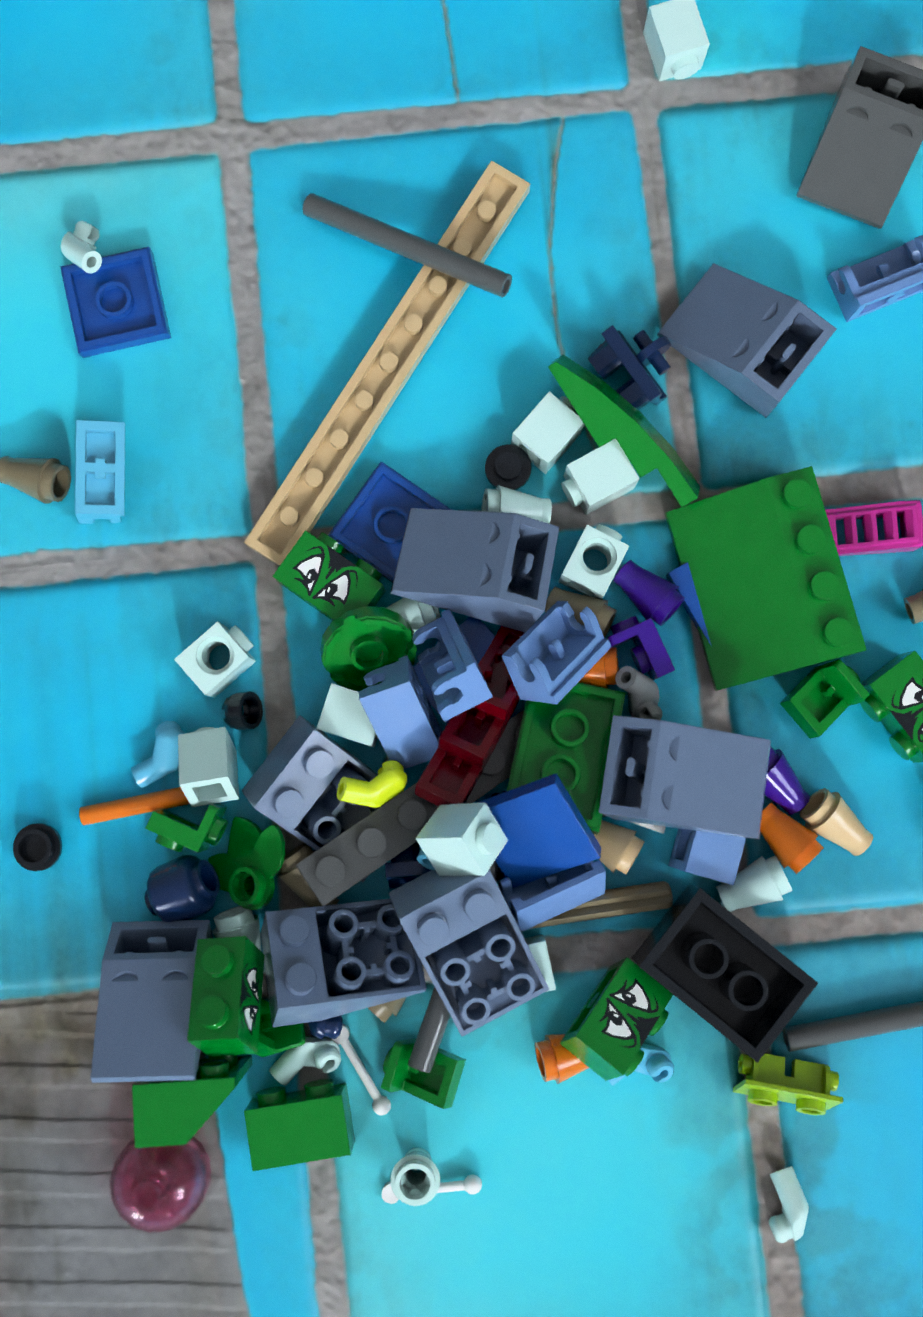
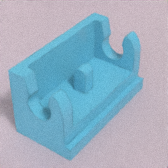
(100, 471)

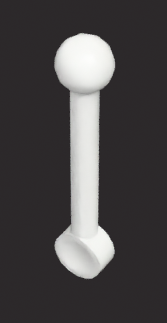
(381, 1104)
(471, 1184)

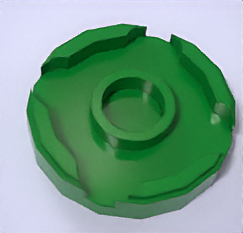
(363, 642)

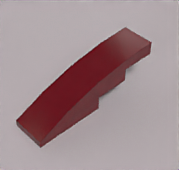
(473, 734)

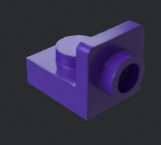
(649, 652)

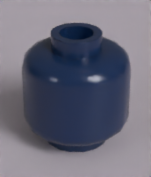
(182, 889)

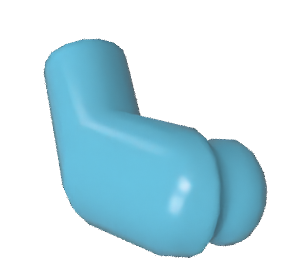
(164, 758)
(654, 1063)

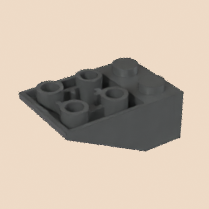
(867, 139)

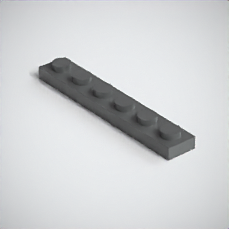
(392, 828)

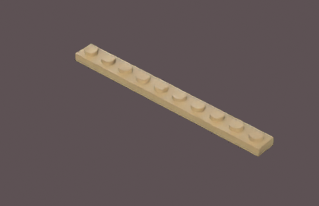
(385, 369)

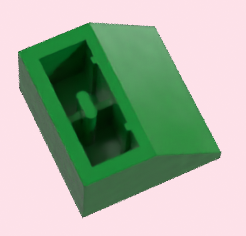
(175, 1110)

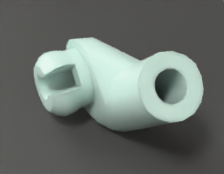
(80, 247)
(314, 1053)
(794, 1207)

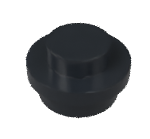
(508, 467)
(37, 847)

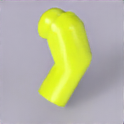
(377, 792)

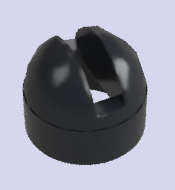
(252, 710)

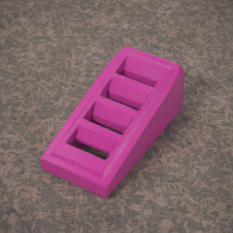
(910, 522)

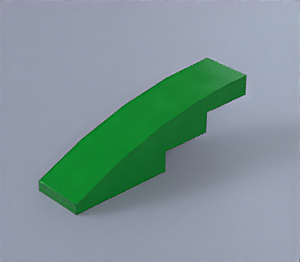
(612, 416)

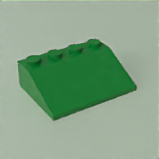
(766, 579)

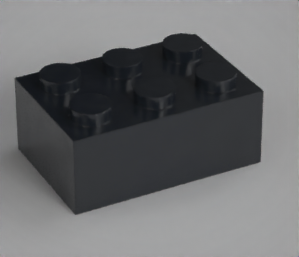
(724, 971)

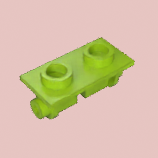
(807, 1087)

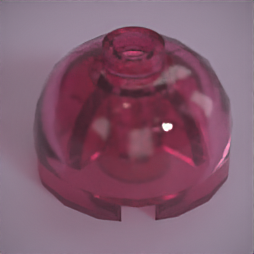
(159, 1185)

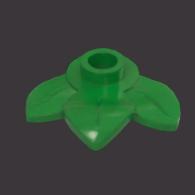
(250, 859)

